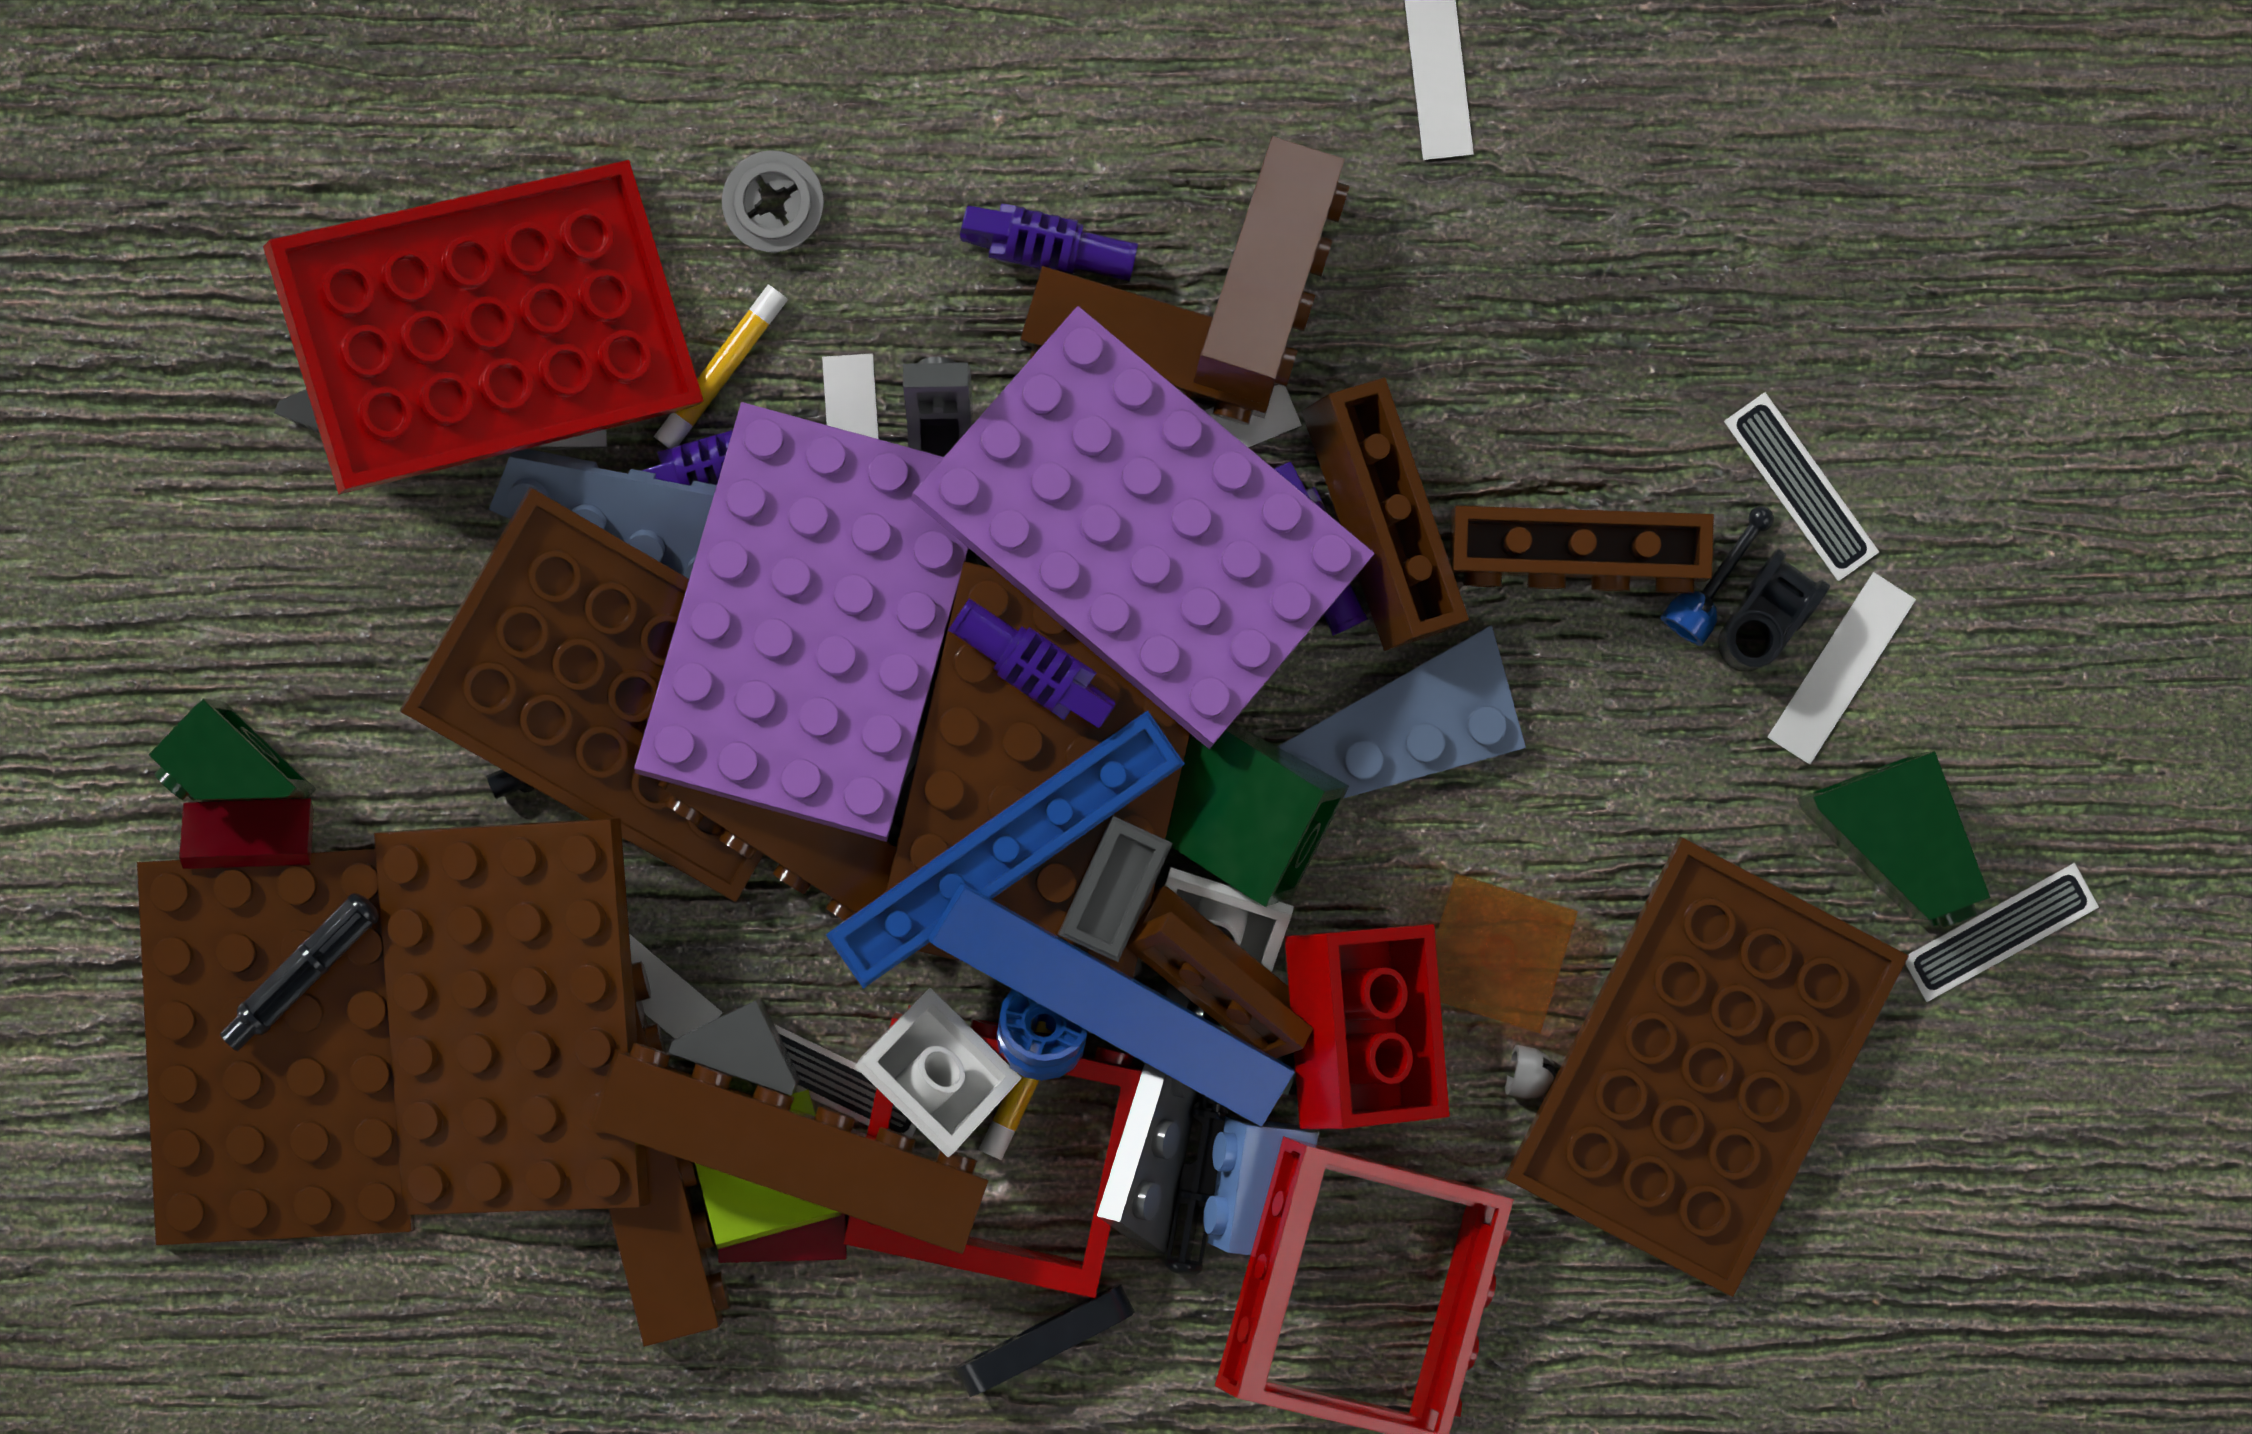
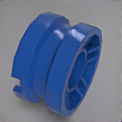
(1036, 1055)

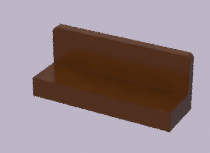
(1217, 975)

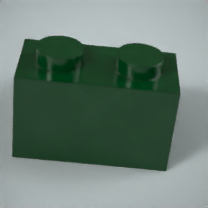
(223, 758)

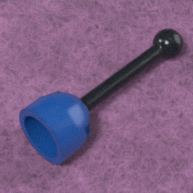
(1694, 613)

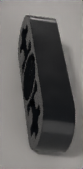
(1045, 1340)

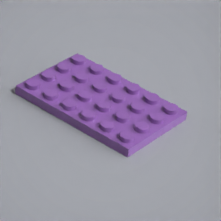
(1142, 526)
(806, 627)

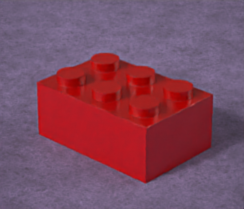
(1374, 1027)

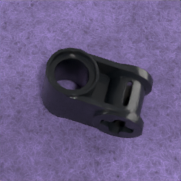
(1777, 604)

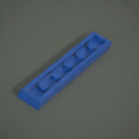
(1007, 846)
(1110, 1004)

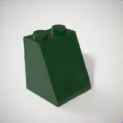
(1251, 813)
(1904, 837)

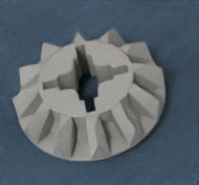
(743, 195)

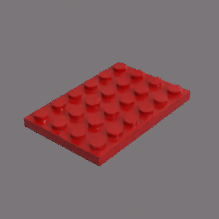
(482, 325)

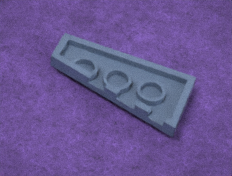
(642, 511)
(1420, 723)

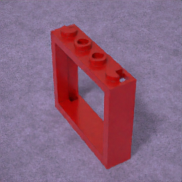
(1005, 1260)
(1274, 1266)

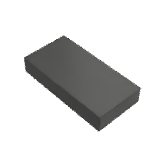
(1115, 888)

